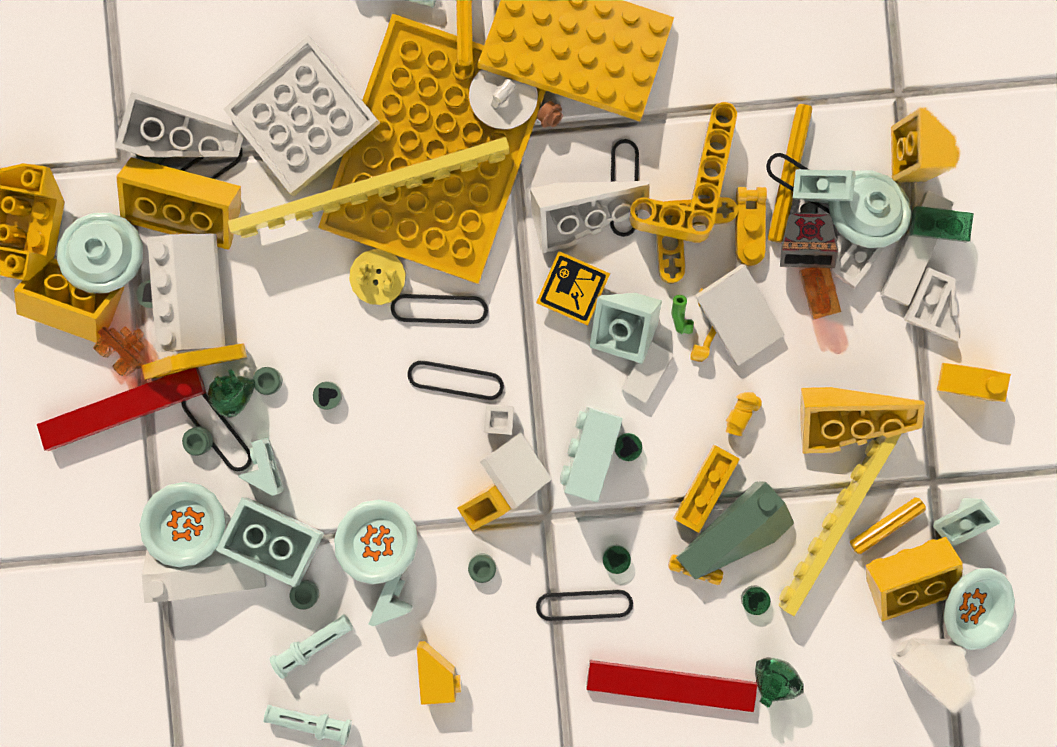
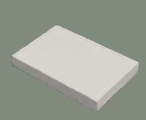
(740, 314)

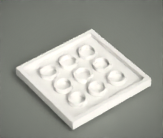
(301, 115)

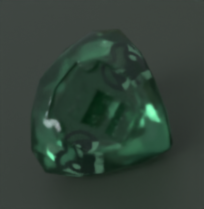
(230, 393)
(777, 680)

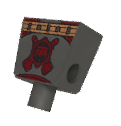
(809, 240)

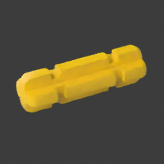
(714, 577)

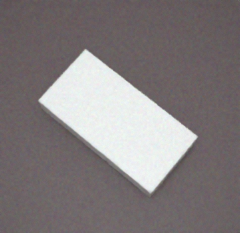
(645, 376)

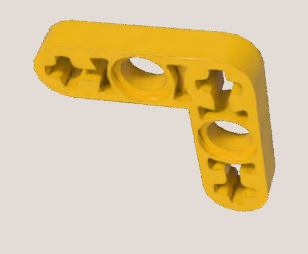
(680, 263)
(193, 359)

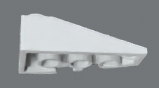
(165, 130)
(578, 208)
(210, 577)
(938, 669)

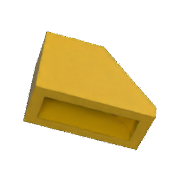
(974, 382)
(484, 507)
(436, 676)

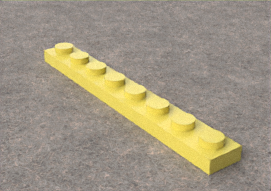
(836, 523)

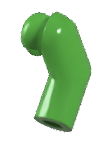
(678, 315)

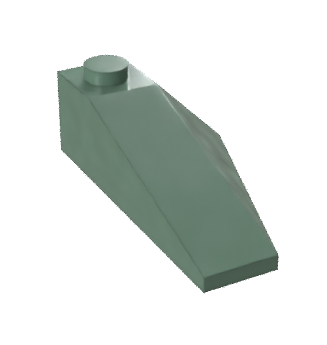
(743, 528)

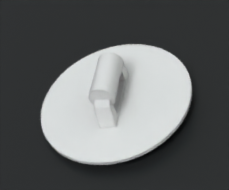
(501, 101)

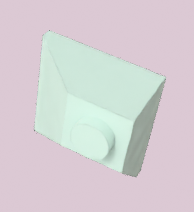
(625, 324)

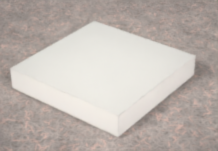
(516, 470)

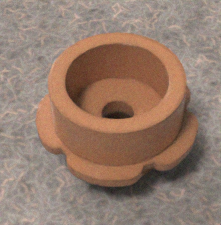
(550, 114)

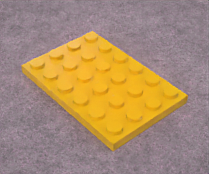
(580, 50)

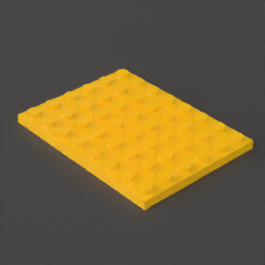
(425, 115)

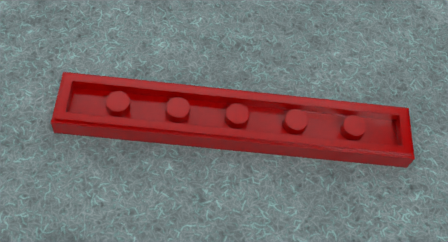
(121, 408)
(671, 686)

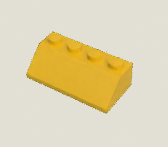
(177, 201)

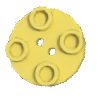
(390, 280)

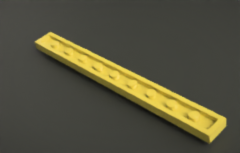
(359, 191)

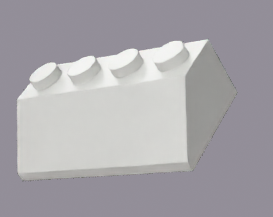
(186, 292)

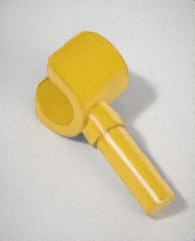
(700, 353)

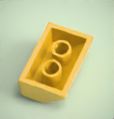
(922, 148)
(57, 303)
(913, 578)

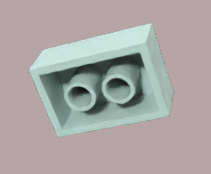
(590, 453)
(270, 541)

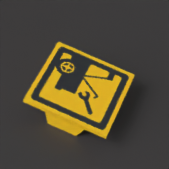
(572, 288)

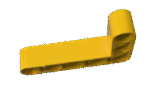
(704, 185)

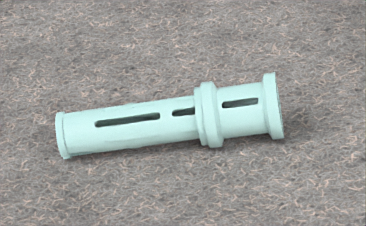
(300, 652)
(274, 716)

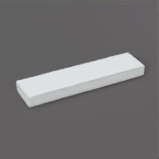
(912, 258)

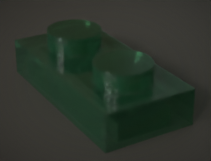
(941, 224)

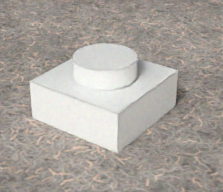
(498, 419)

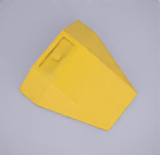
(28, 219)

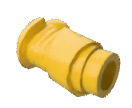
(742, 412)

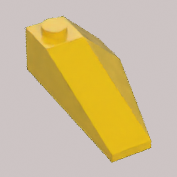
(845, 417)

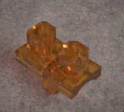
(820, 292)
(113, 341)

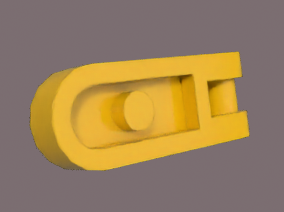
(750, 226)

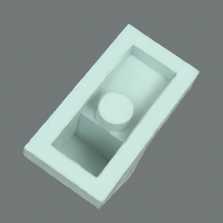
(824, 185)
(267, 475)
(967, 521)
(388, 606)

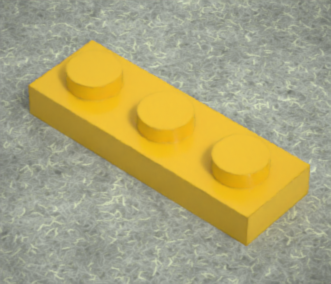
(706, 488)

